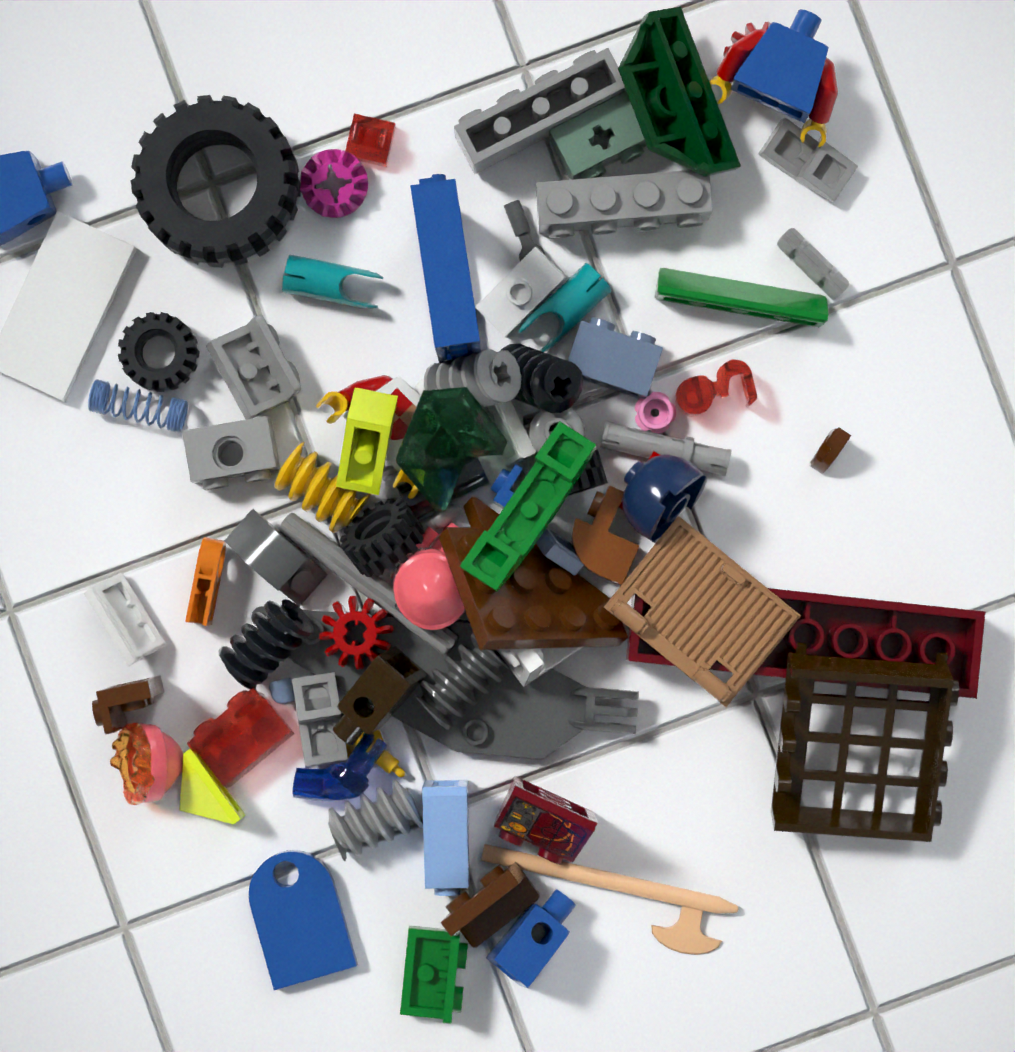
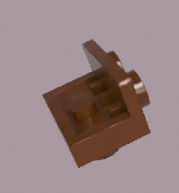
(493, 906)

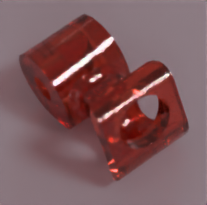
(698, 392)

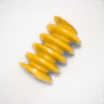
(319, 489)

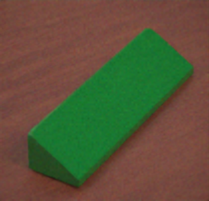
(741, 297)

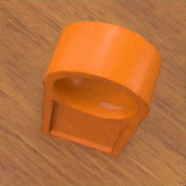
(206, 581)

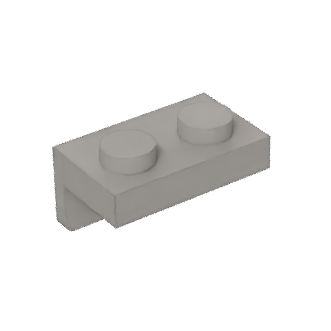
(255, 367)

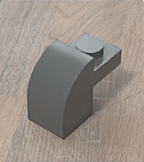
(275, 557)

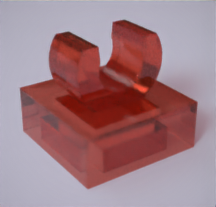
(371, 139)

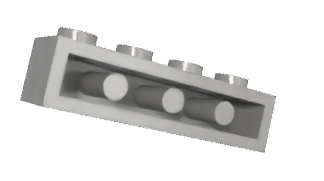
(528, 115)
(623, 201)

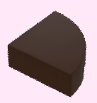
(829, 449)

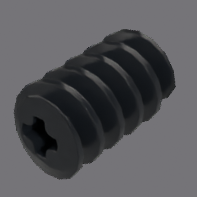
(546, 379)
(267, 644)

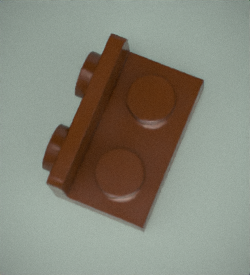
(117, 699)

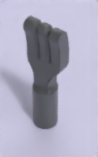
(520, 227)

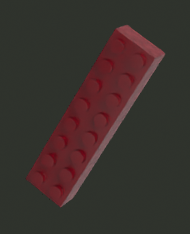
(862, 631)

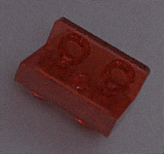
(240, 736)

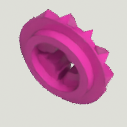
(346, 167)

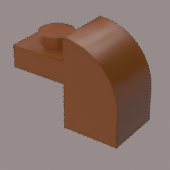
(596, 547)

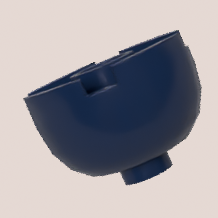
(660, 493)

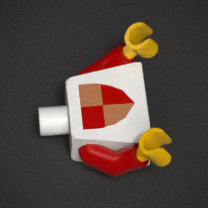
(406, 405)

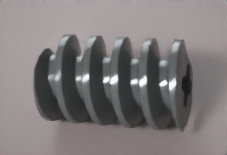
(460, 683)

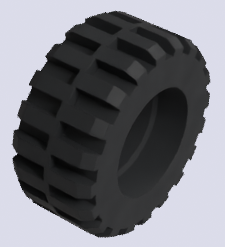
(190, 131)

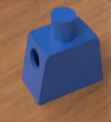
(27, 192)
(518, 953)

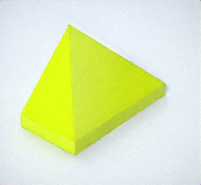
(204, 793)

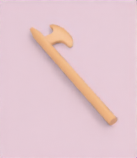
(682, 937)

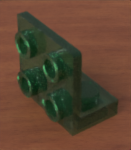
(439, 439)

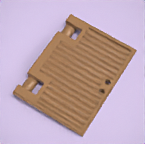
(702, 611)

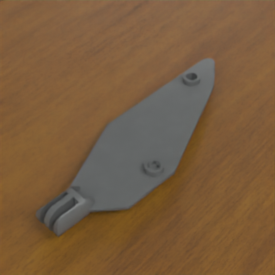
(504, 722)

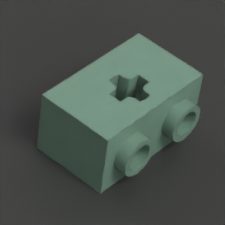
(610, 119)

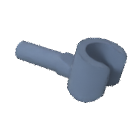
(282, 690)

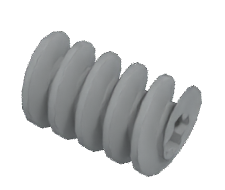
(488, 375)
(373, 819)

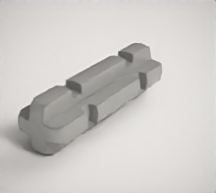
(813, 263)

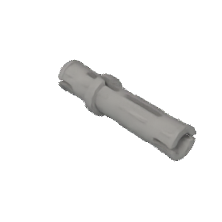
(643, 443)

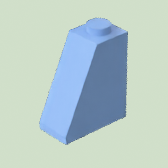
(446, 836)

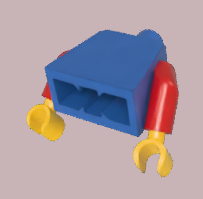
(784, 72)

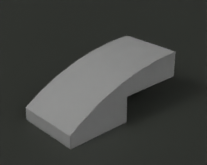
(816, 167)
(317, 715)

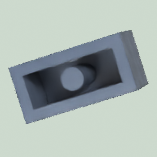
(614, 358)

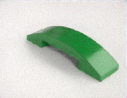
(530, 508)

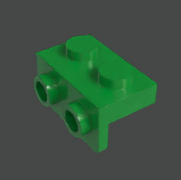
(431, 973)

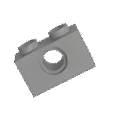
(206, 445)

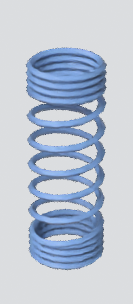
(99, 398)

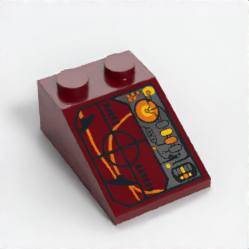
(545, 821)

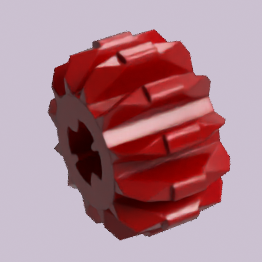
(341, 629)

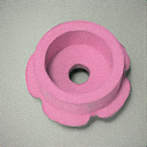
(666, 410)

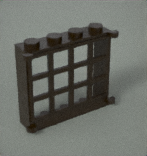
(795, 734)

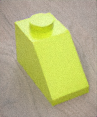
(366, 441)

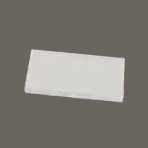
(62, 305)

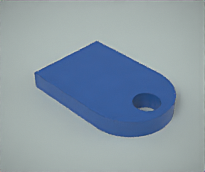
(301, 922)

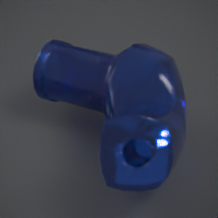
(340, 780)

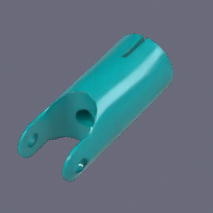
(322, 280)
(572, 302)

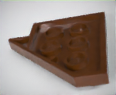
(536, 605)

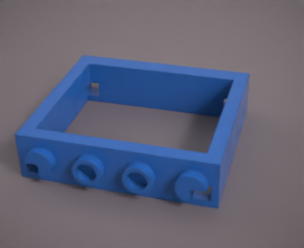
(445, 267)

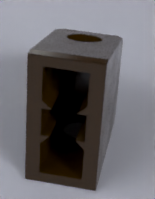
(387, 684)

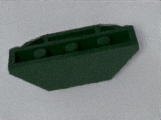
(675, 96)

